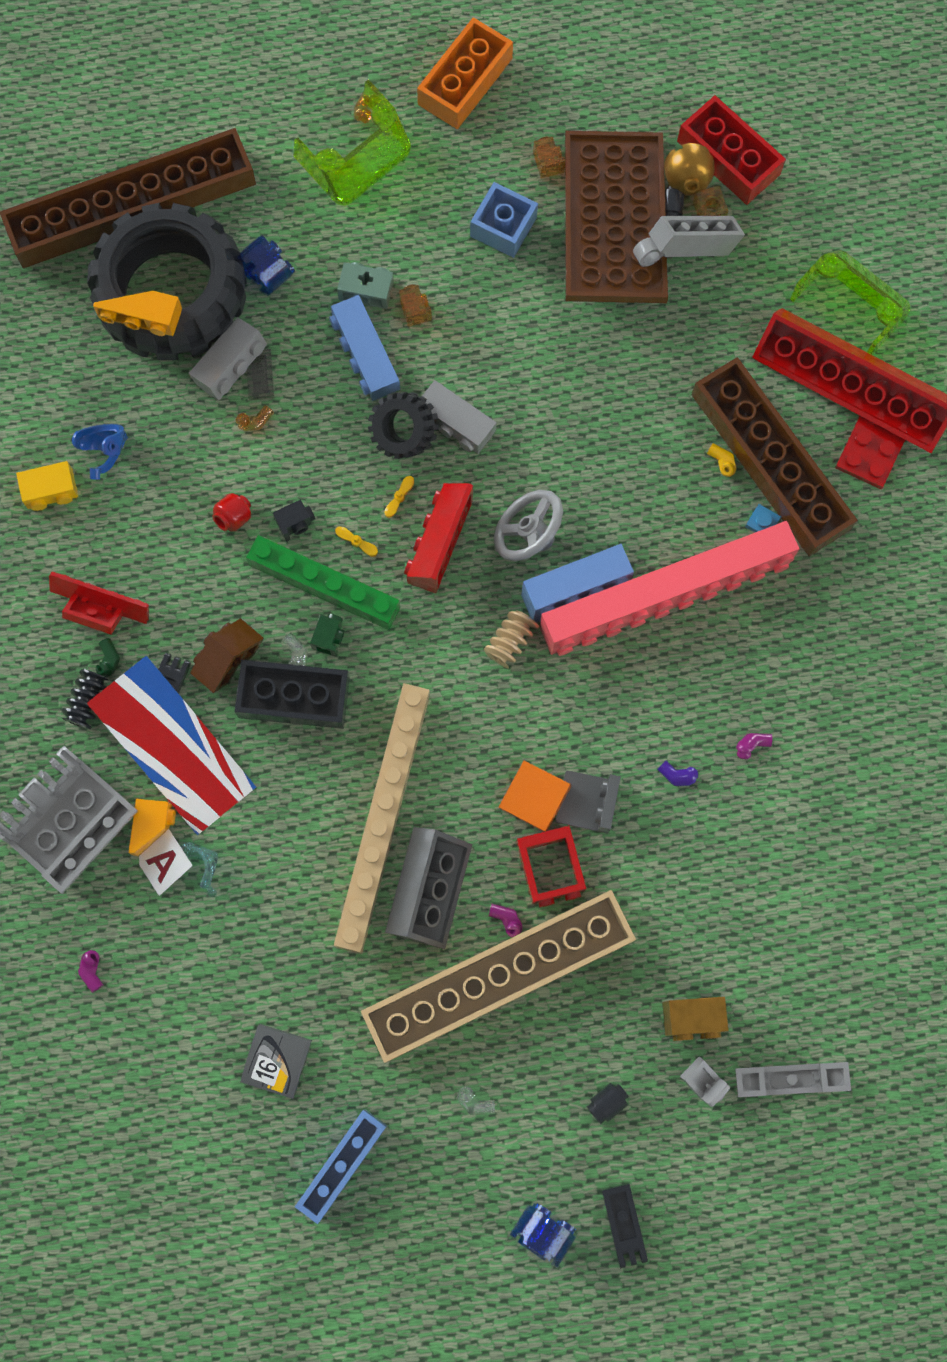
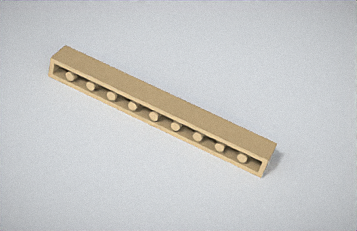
(382, 819)

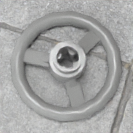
(530, 527)

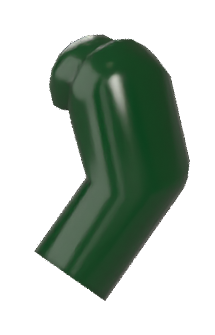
(110, 660)

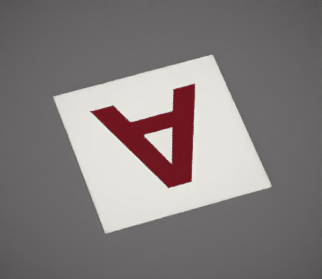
(164, 862)

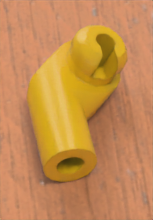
(725, 459)

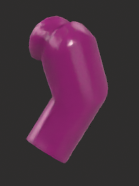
(750, 742)
(509, 919)
(88, 968)

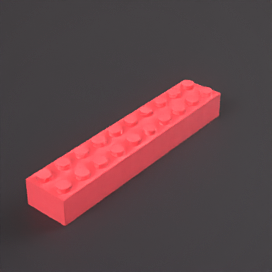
(668, 588)

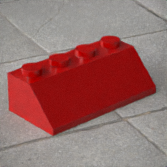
(440, 536)

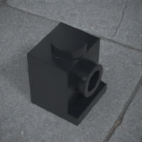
(293, 519)

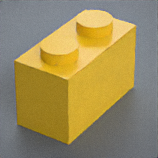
(47, 485)

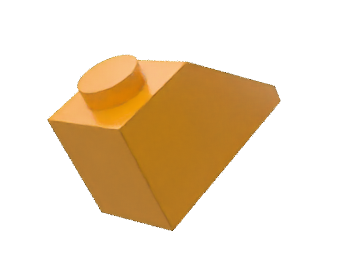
(149, 824)

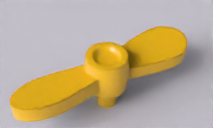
(399, 496)
(368, 548)

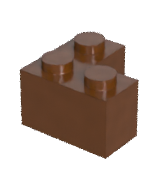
(224, 653)

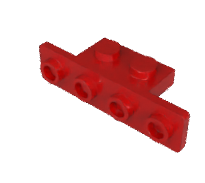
(95, 605)

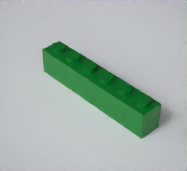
(323, 582)

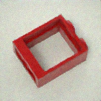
(542, 839)

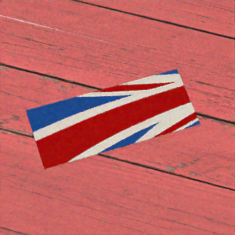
(171, 745)

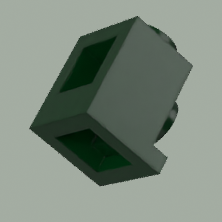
(327, 634)

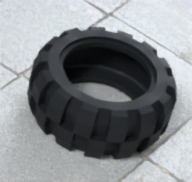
(163, 232)

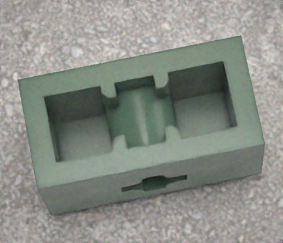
(377, 290)

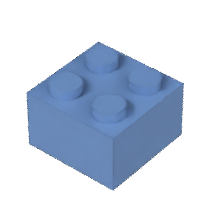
(503, 219)

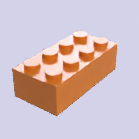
(465, 73)

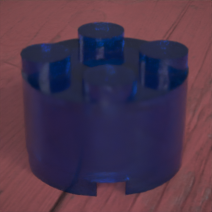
(265, 265)
(544, 1235)

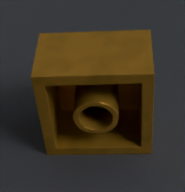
(695, 1016)

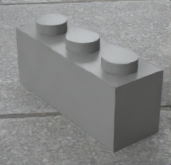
(228, 358)
(459, 418)

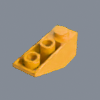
(144, 310)

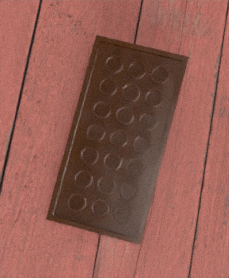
(610, 207)

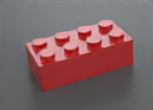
(739, 153)

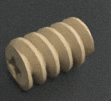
(510, 637)

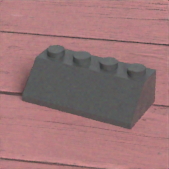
(429, 887)

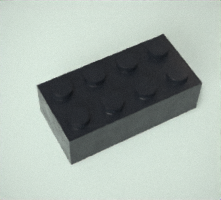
(292, 694)

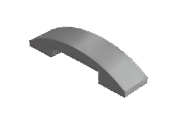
(793, 1079)

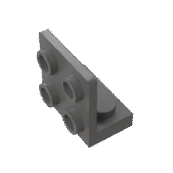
(589, 802)

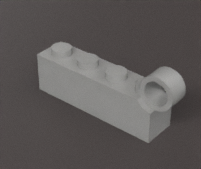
(689, 237)

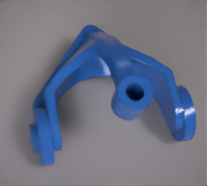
(103, 437)

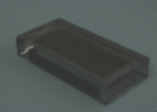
(261, 377)

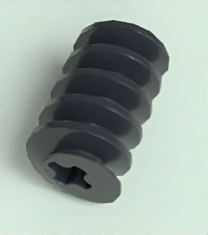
(89, 688)

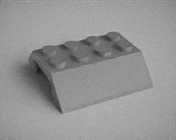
(66, 820)

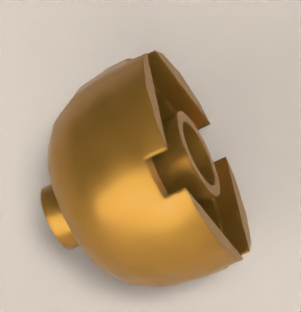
(689, 168)

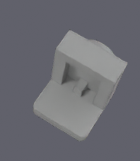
(705, 1082)

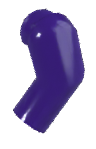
(680, 777)

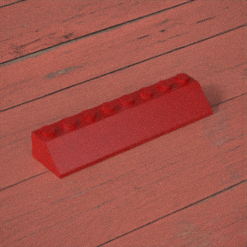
(854, 379)

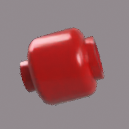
(231, 512)

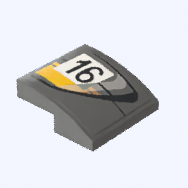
(276, 1061)

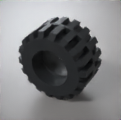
(384, 429)

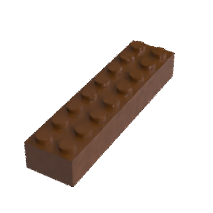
(773, 456)

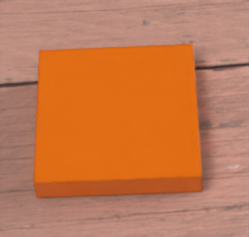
(535, 796)

